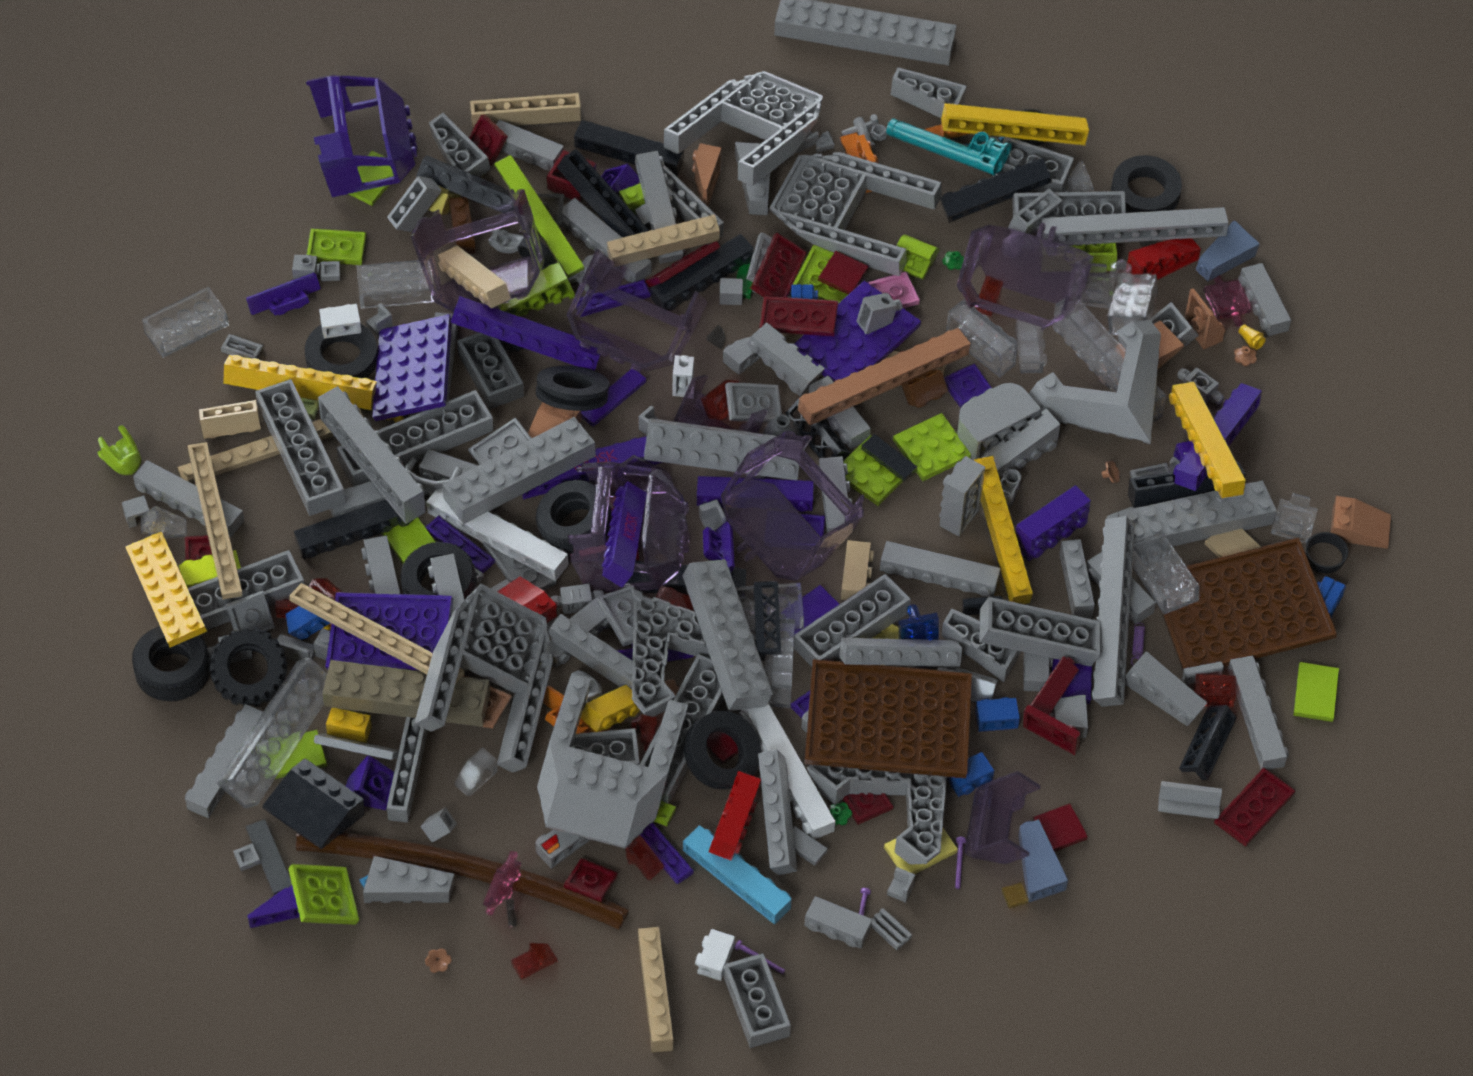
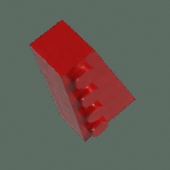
(1164, 257)
(735, 816)

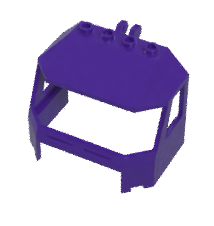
(336, 154)

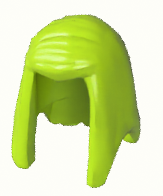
(123, 456)

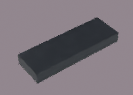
(889, 457)

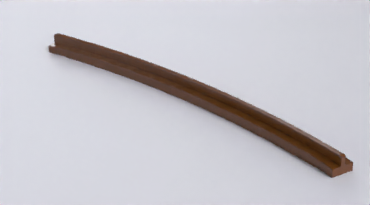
(469, 867)

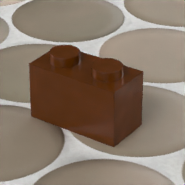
(924, 388)

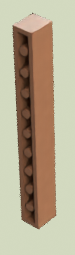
(883, 376)

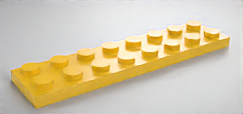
(166, 589)

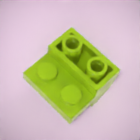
(918, 256)

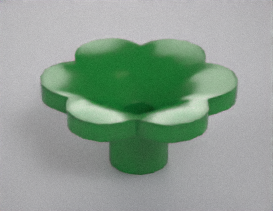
(953, 260)
(843, 814)

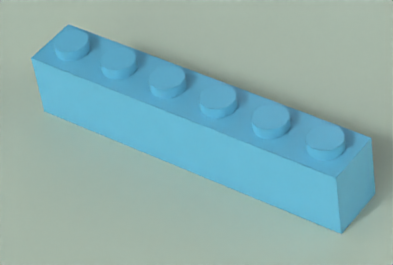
(739, 876)

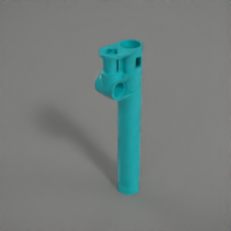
(986, 157)

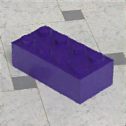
(1052, 523)

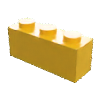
(610, 709)

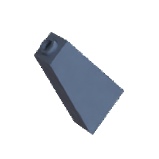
(1227, 252)
(1041, 868)

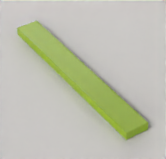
(544, 222)

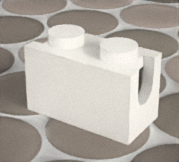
(340, 321)
(682, 371)
(716, 953)

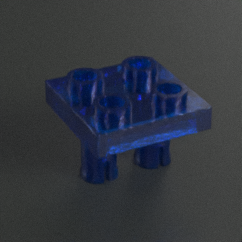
(919, 627)

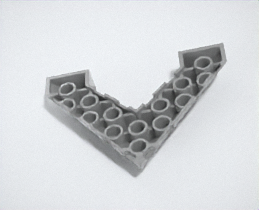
(1121, 413)
(656, 629)
(923, 800)

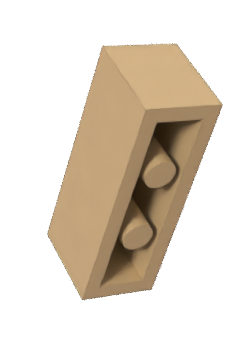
(229, 419)
(856, 568)

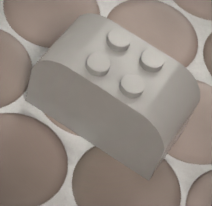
(994, 417)

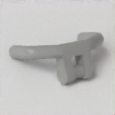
(429, 486)

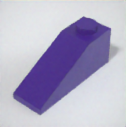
(276, 909)

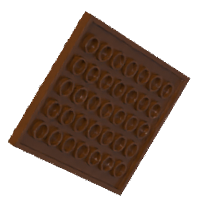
(1250, 607)
(888, 719)

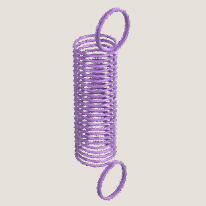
(1137, 640)

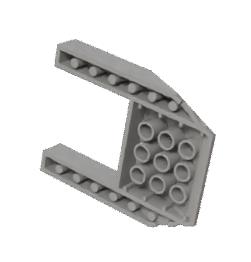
(760, 106)
(825, 193)
(503, 646)
(597, 793)

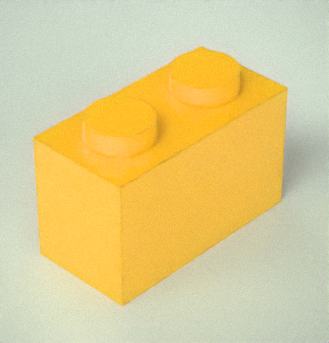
(348, 725)

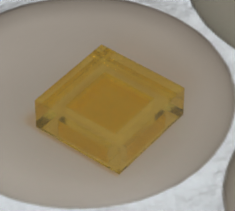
(1014, 895)

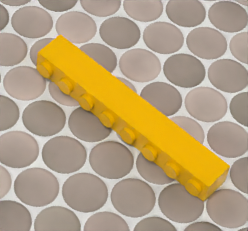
(1015, 124)
(308, 382)
(1207, 440)
(1004, 535)

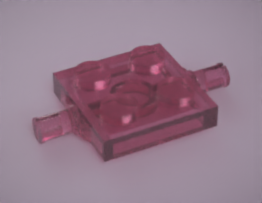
(1227, 300)
(502, 883)

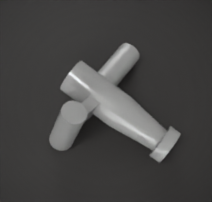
(862, 128)

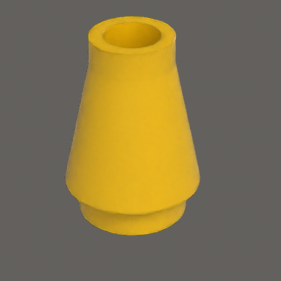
(1253, 337)

